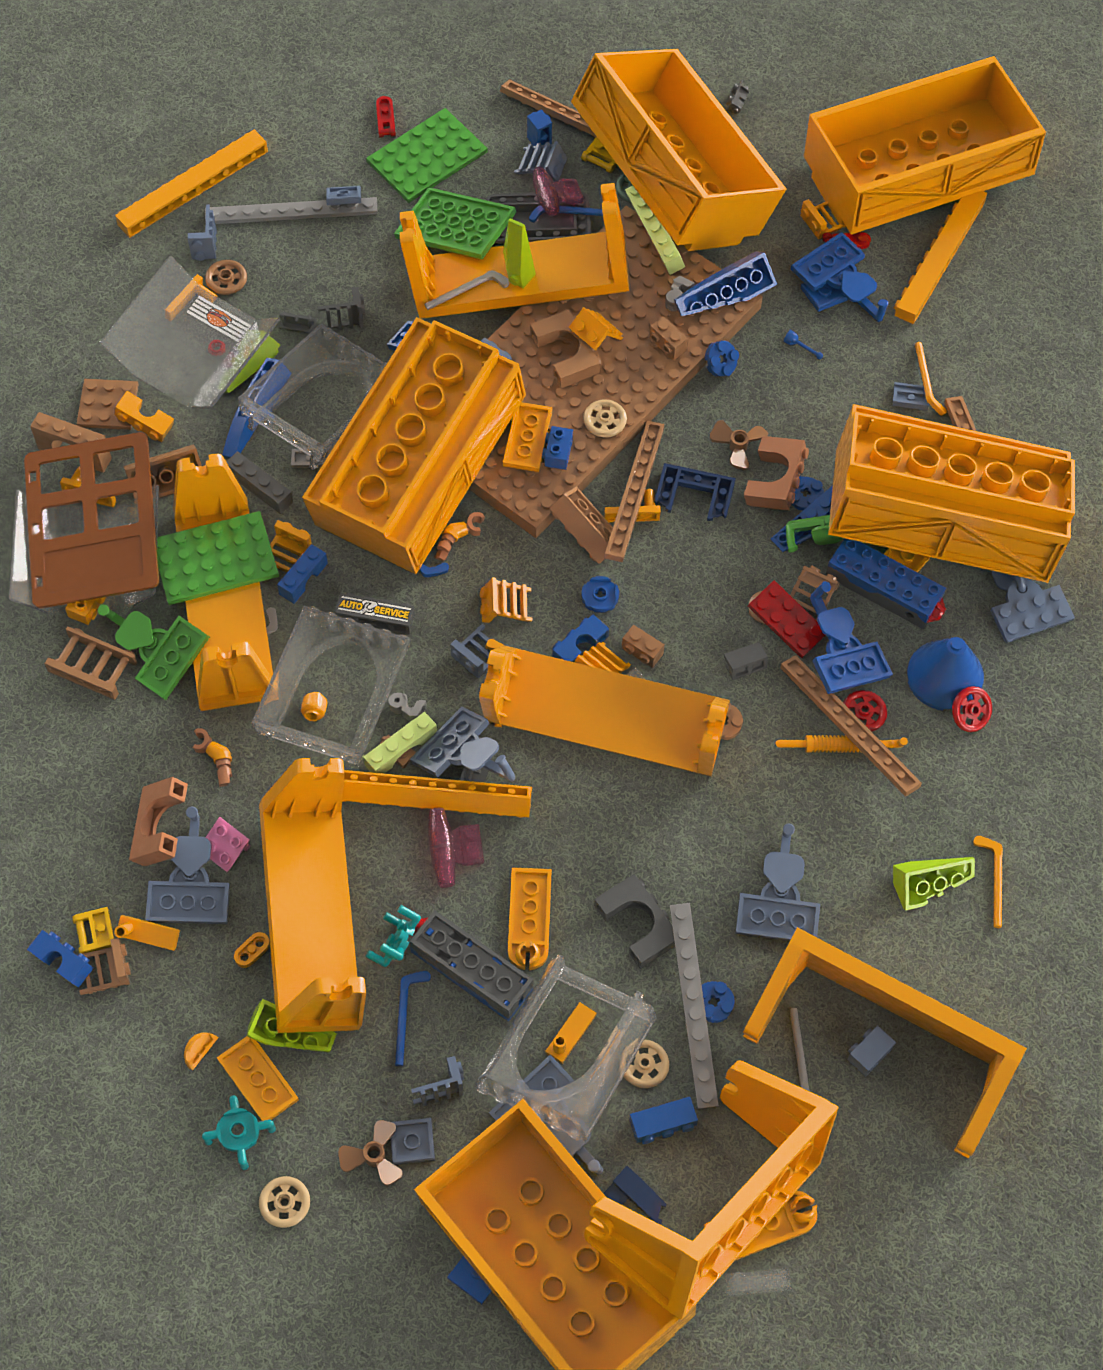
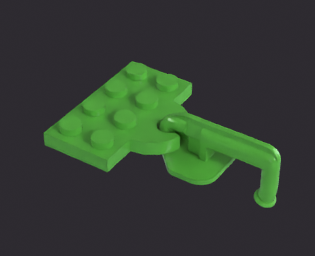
(819, 530)
(167, 654)

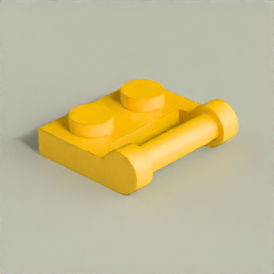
(597, 149)
(100, 928)

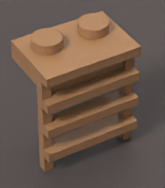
(814, 578)
(118, 967)

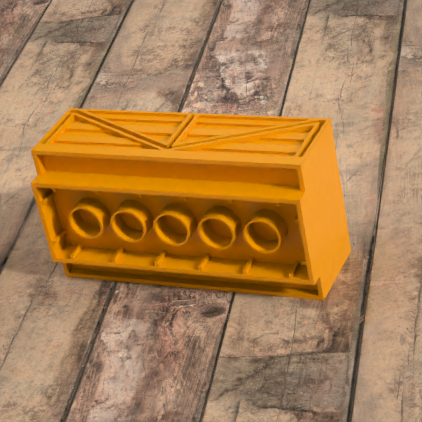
(922, 145)
(678, 147)
(416, 444)
(952, 493)
(520, 1220)

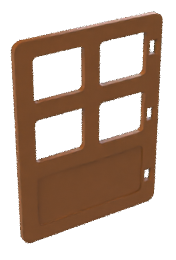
(97, 560)

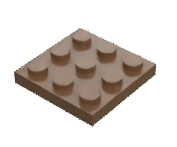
(99, 403)

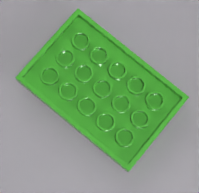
(427, 155)
(460, 222)
(215, 558)

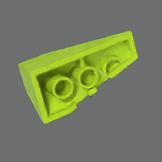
(518, 254)
(267, 350)
(923, 879)
(264, 1030)

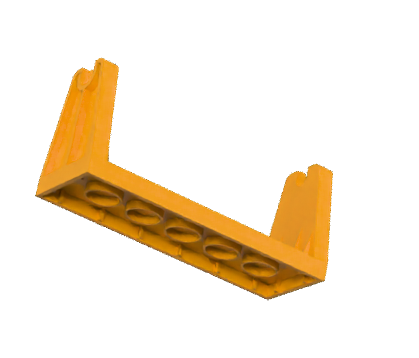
(563, 268)
(237, 657)
(603, 709)
(310, 901)
(944, 1022)
(683, 1270)

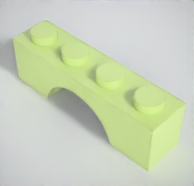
(386, 754)

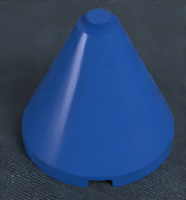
(942, 671)

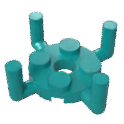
(397, 942)
(240, 1142)

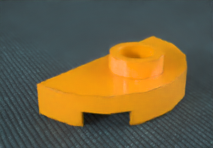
(197, 1048)

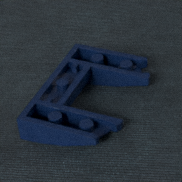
(675, 476)
(632, 1187)

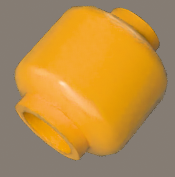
(314, 706)

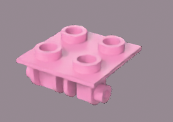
(226, 844)

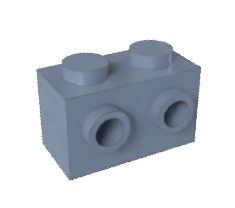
(871, 1050)

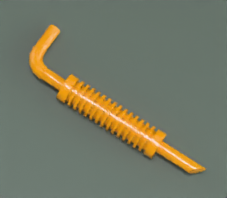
(834, 744)

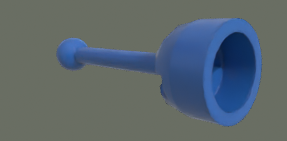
(792, 338)

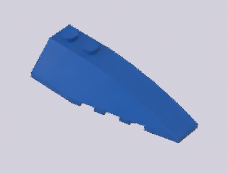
(730, 285)

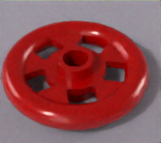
(868, 696)
(961, 699)

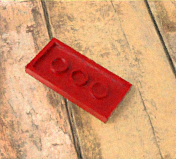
(787, 619)

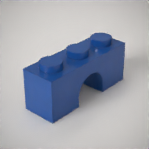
(294, 581)
(590, 631)
(72, 968)

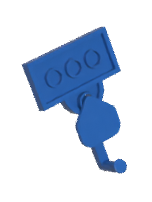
(835, 266)
(847, 660)

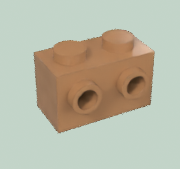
(668, 338)
(642, 646)

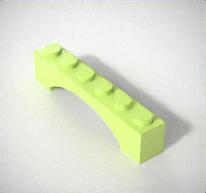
(659, 236)

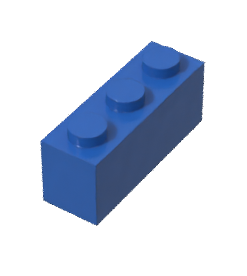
(663, 1120)

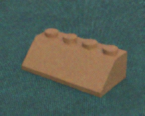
(164, 468)
(583, 522)

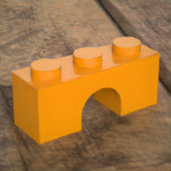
(155, 426)

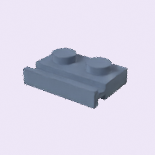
(909, 396)

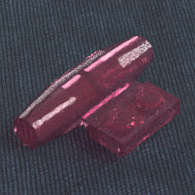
(551, 192)
(452, 847)

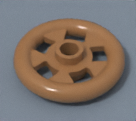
(229, 265)

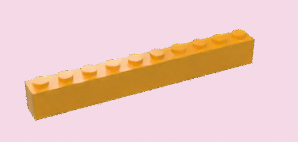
(191, 183)
(939, 256)
(437, 793)

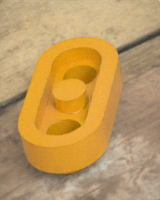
(251, 950)

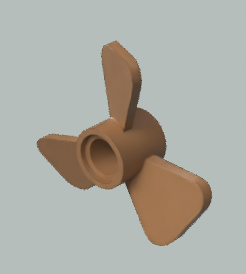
(723, 434)
(354, 1157)

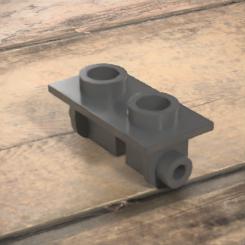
(738, 92)
(297, 323)

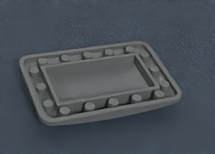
(546, 226)

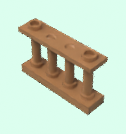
(92, 679)

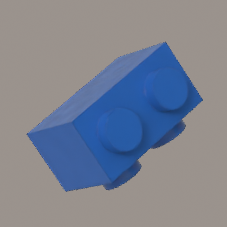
(539, 128)
(558, 447)

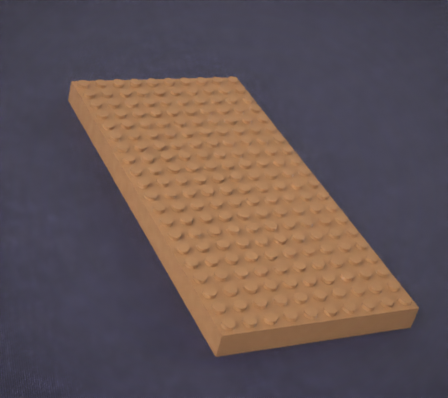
(631, 374)

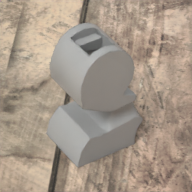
(678, 287)
(399, 704)

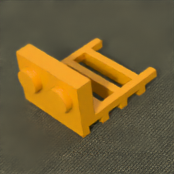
(816, 221)
(593, 328)
(289, 539)
(494, 600)
(602, 658)

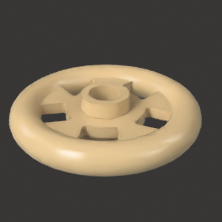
(603, 431)
(661, 1067)
(267, 1196)

